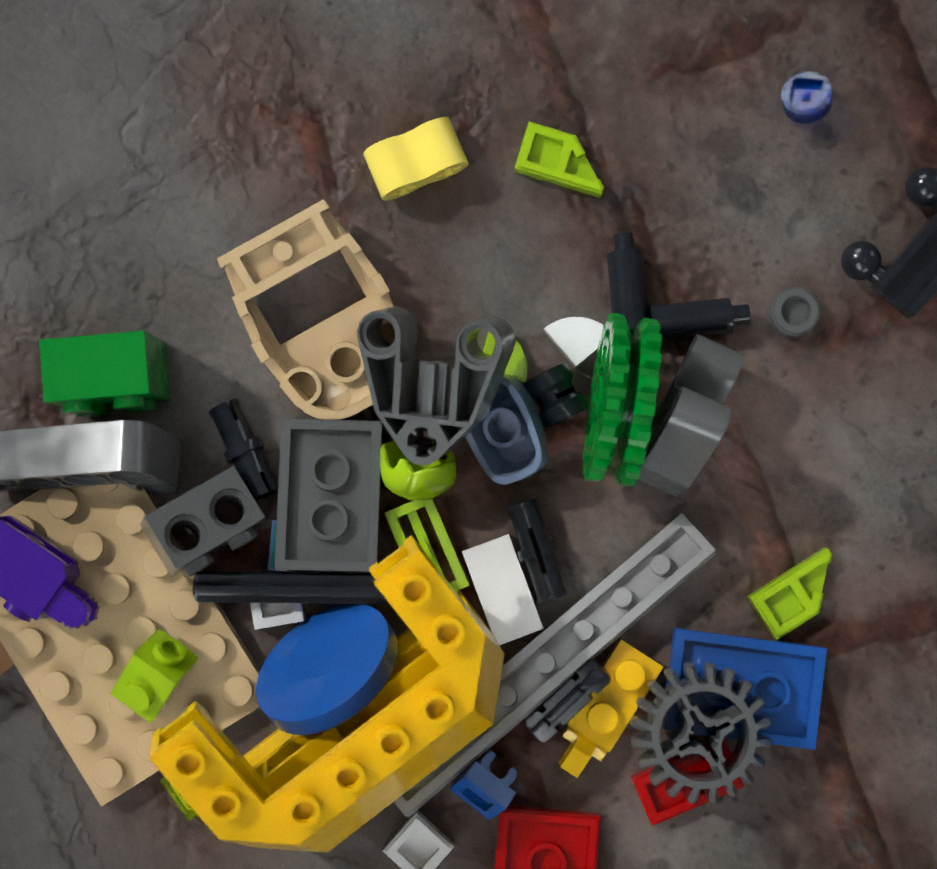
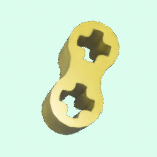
(415, 158)

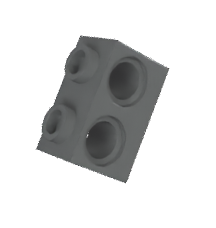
(196, 512)

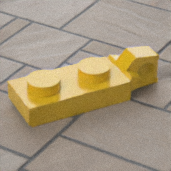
(605, 717)

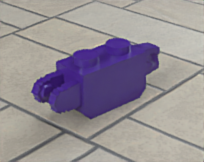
(40, 578)

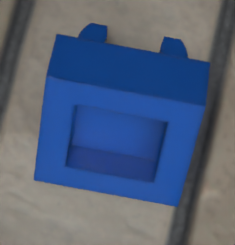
(483, 789)

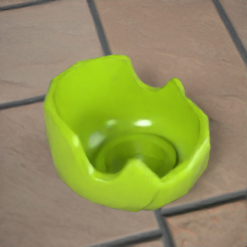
(415, 480)

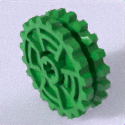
(622, 399)

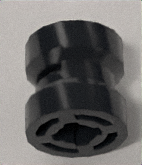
(555, 383)

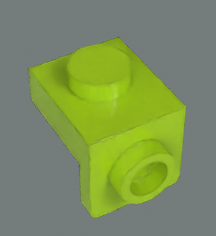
(153, 675)

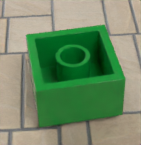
(105, 371)

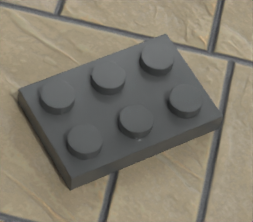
(328, 496)

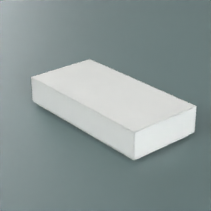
(502, 589)

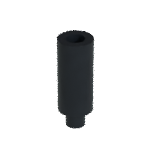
(627, 280)
(698, 317)

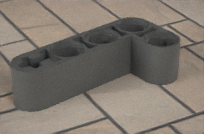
(90, 456)

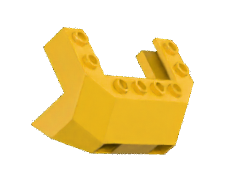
(332, 782)

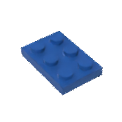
(781, 673)

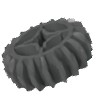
(722, 770)

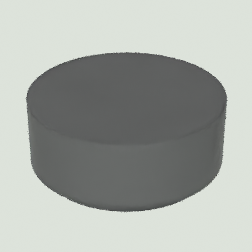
(794, 312)

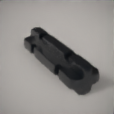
(568, 700)

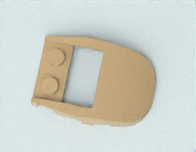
(324, 364)

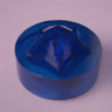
(806, 97)

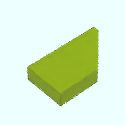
(557, 160)

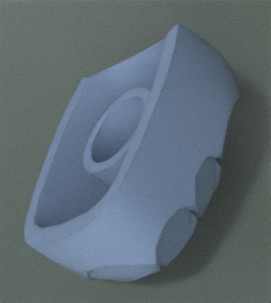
(511, 436)

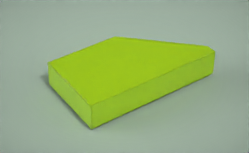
(792, 595)

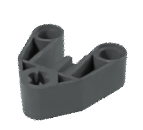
(393, 382)
(691, 416)

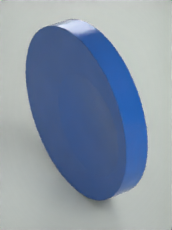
(327, 669)

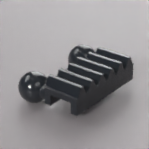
(913, 273)

